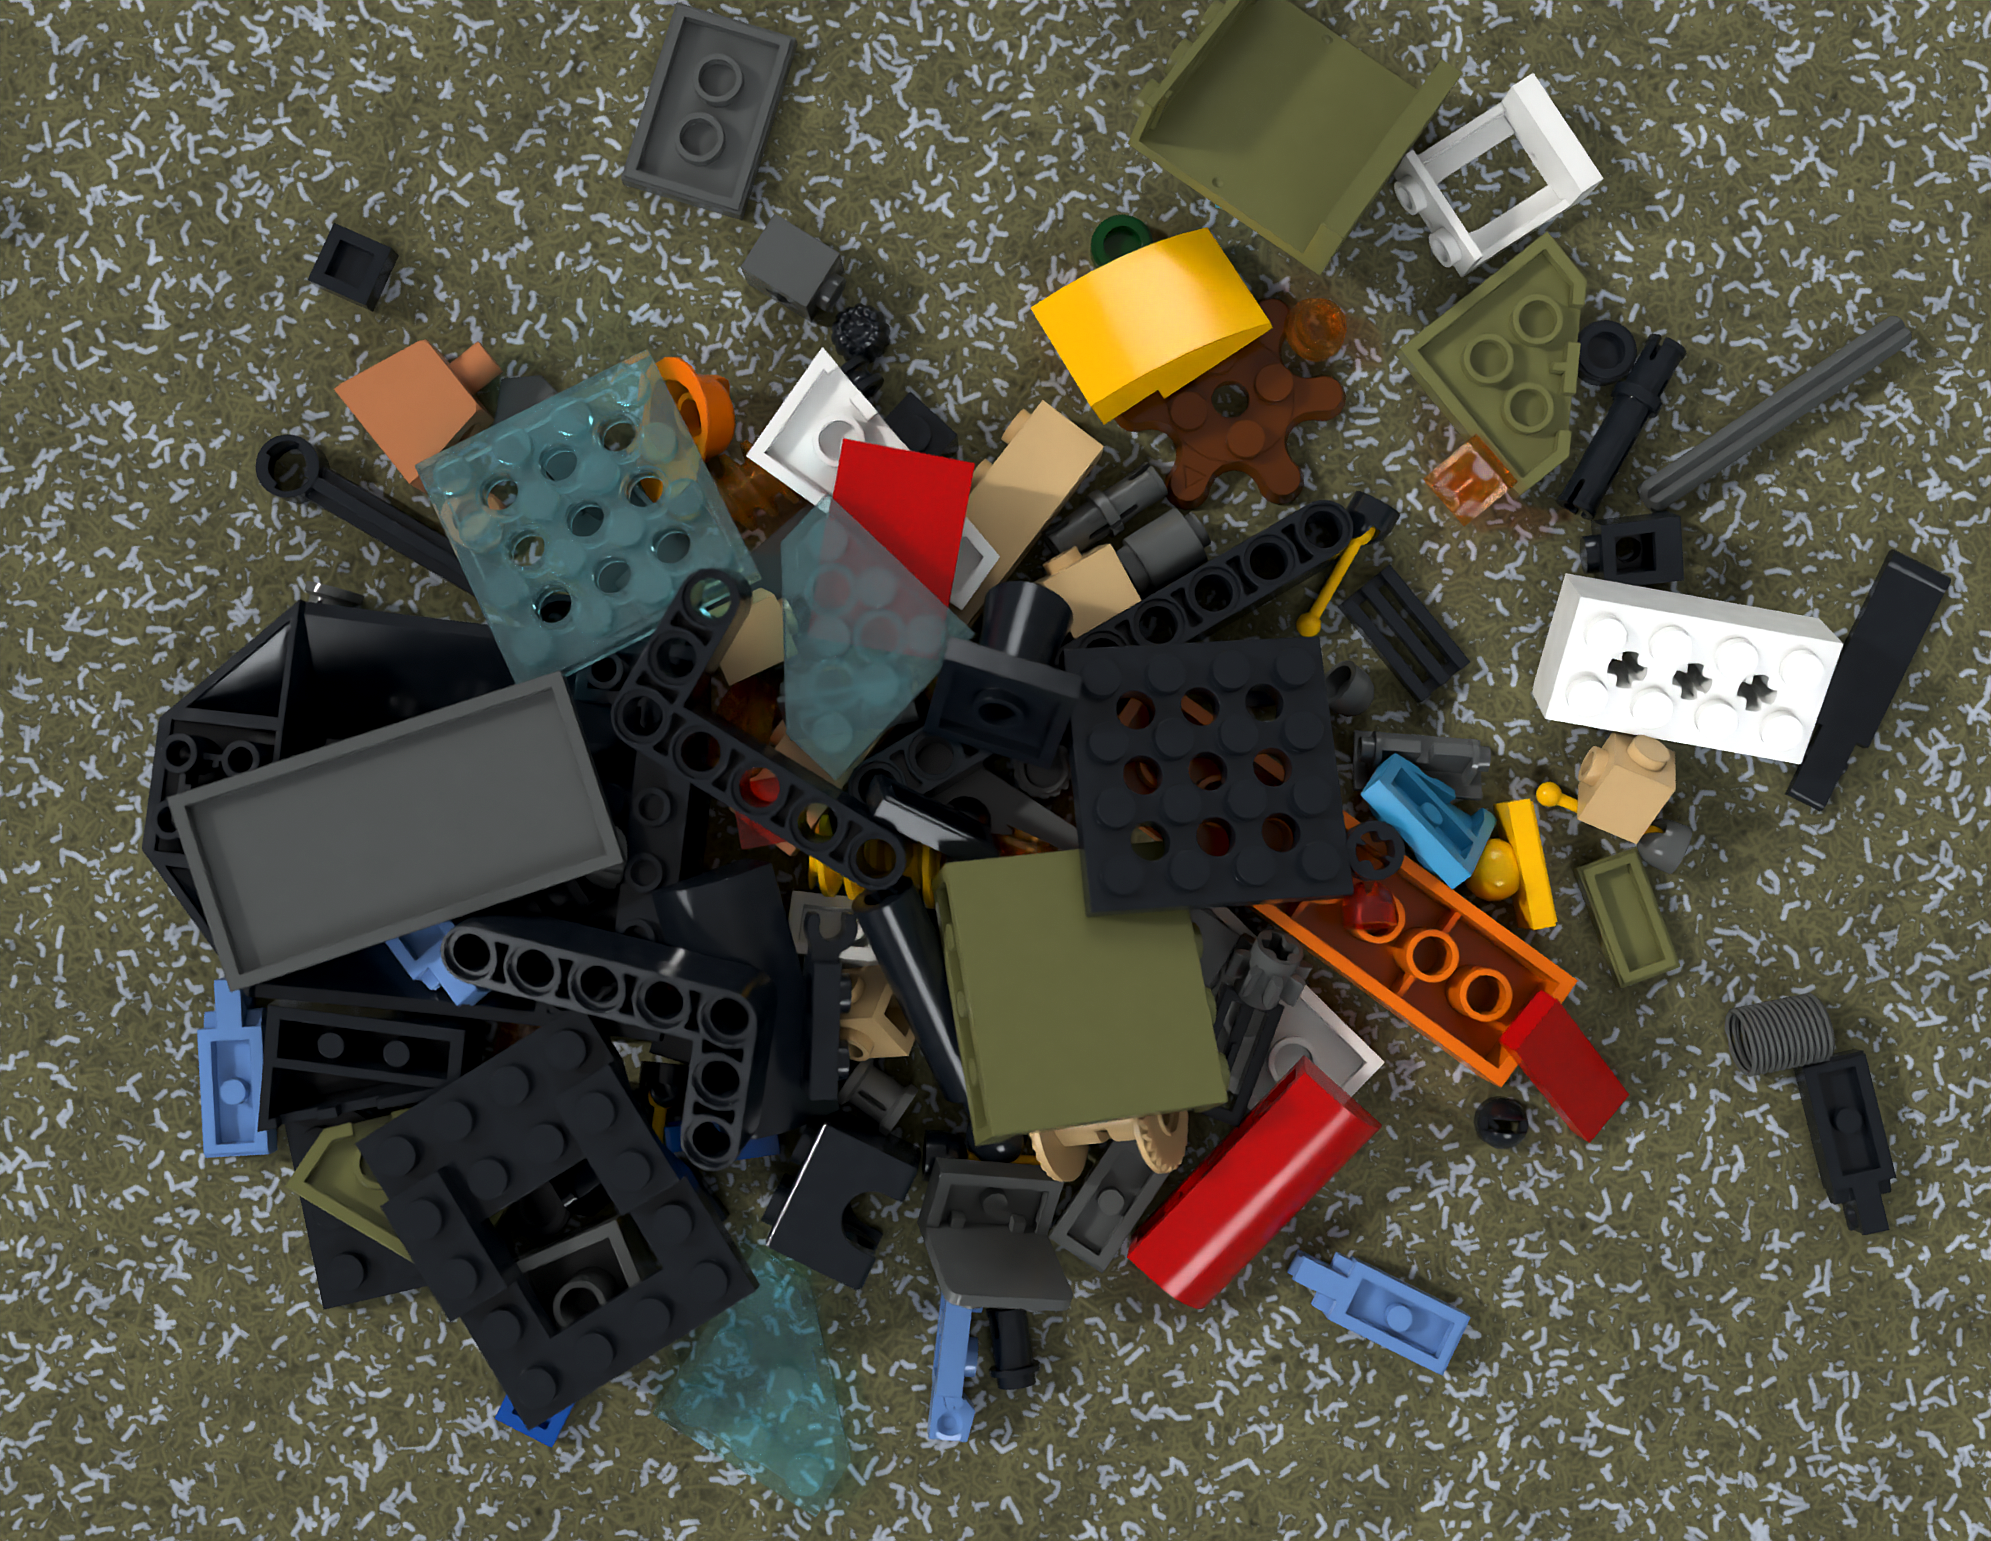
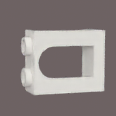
(1547, 141)

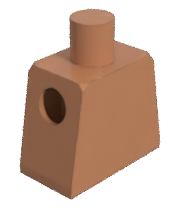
(421, 402)

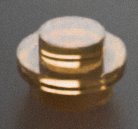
(1315, 329)

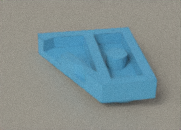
(1420, 809)

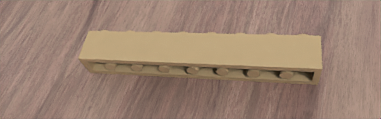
(1010, 508)

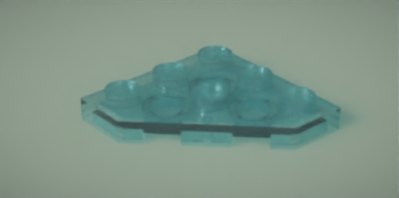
(855, 636)
(766, 1389)

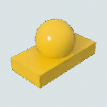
(1516, 867)

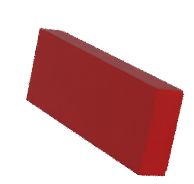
(1564, 1065)

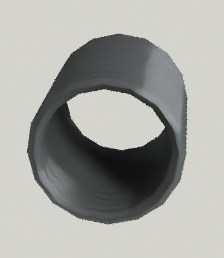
(1780, 1034)

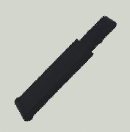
(1868, 671)

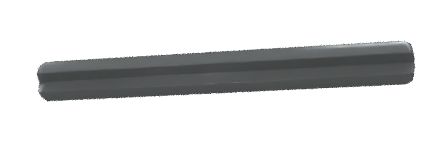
(1774, 414)

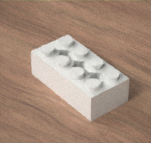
(1776, 655)

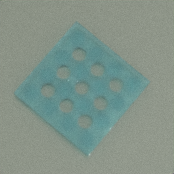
(519, 452)

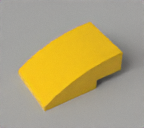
(1151, 321)

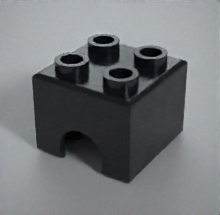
(814, 1211)

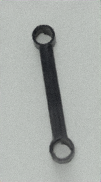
(370, 514)

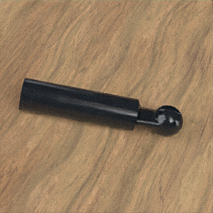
(916, 972)

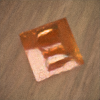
(1470, 480)

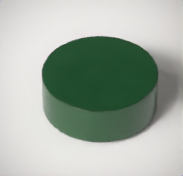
(1118, 237)

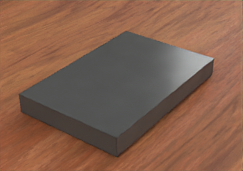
(709, 111)

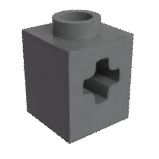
(795, 269)

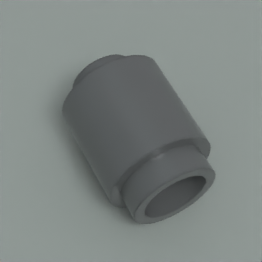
(1164, 550)

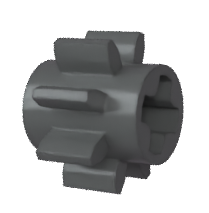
(1268, 969)

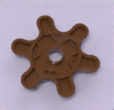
(1246, 443)

